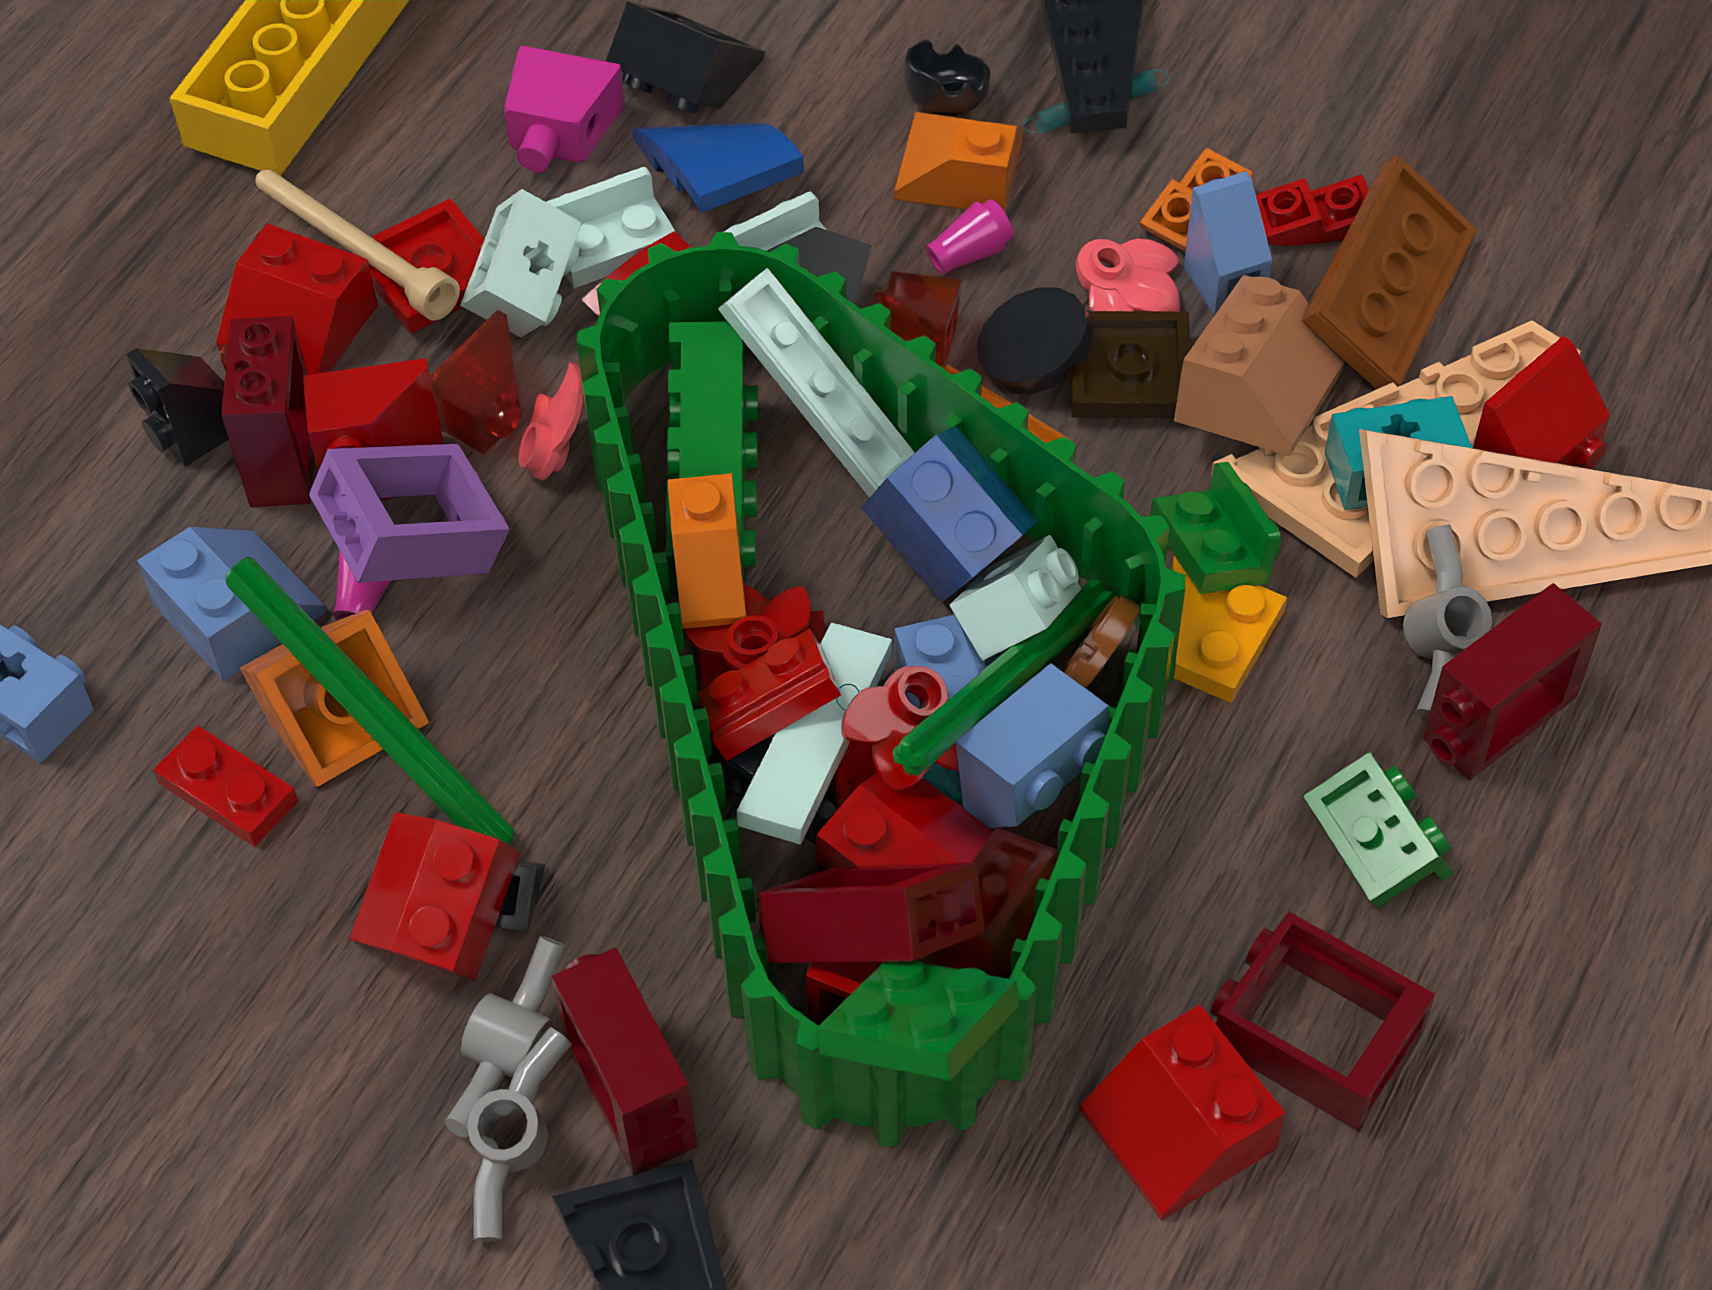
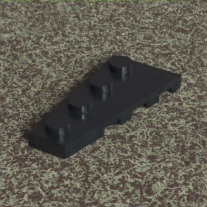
(1094, 58)
(644, 1231)

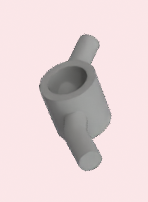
(1463, 607)
(505, 1032)
(528, 1151)

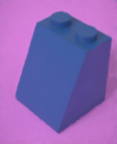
(948, 512)

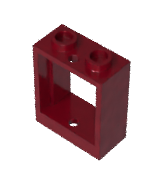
(268, 411)
(1510, 681)
(872, 913)
(1348, 973)
(625, 1060)

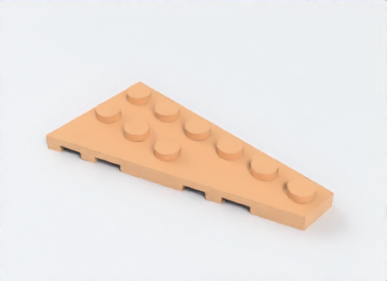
(1300, 487)
(1520, 521)

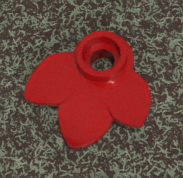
(758, 631)
(885, 716)

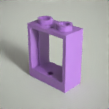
(378, 550)

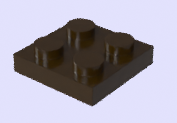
(1131, 365)

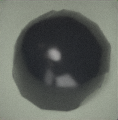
(946, 81)

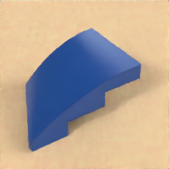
(720, 160)

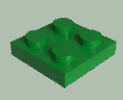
(918, 1018)

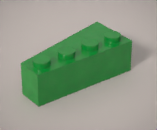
(711, 421)

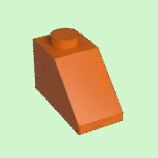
(706, 550)

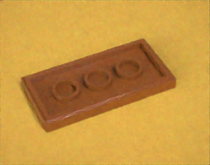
(1390, 275)

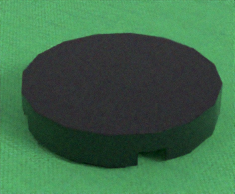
(1035, 340)

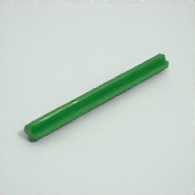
(999, 681)
(364, 701)

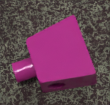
(560, 106)

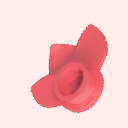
(1136, 275)
(552, 425)

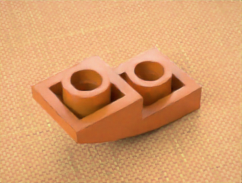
(1171, 211)

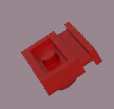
(768, 693)

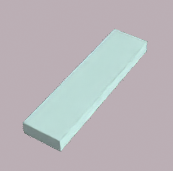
(816, 381)
(810, 750)

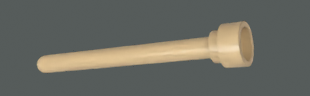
(427, 289)

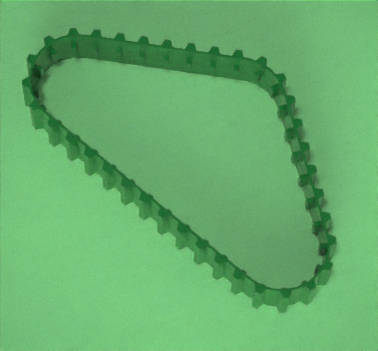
(1078, 512)

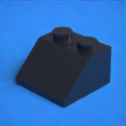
(680, 57)

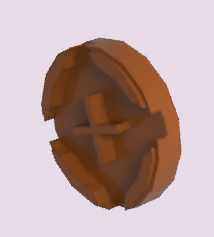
(1101, 641)

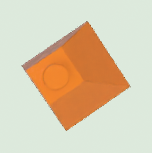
(958, 161)
(309, 718)

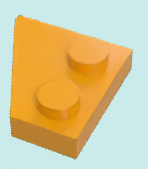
(1223, 635)

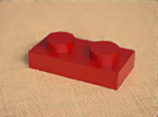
(226, 785)

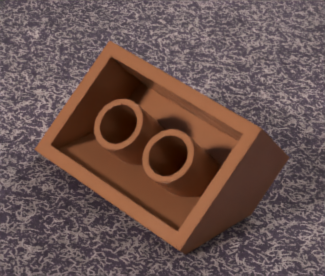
(1257, 369)

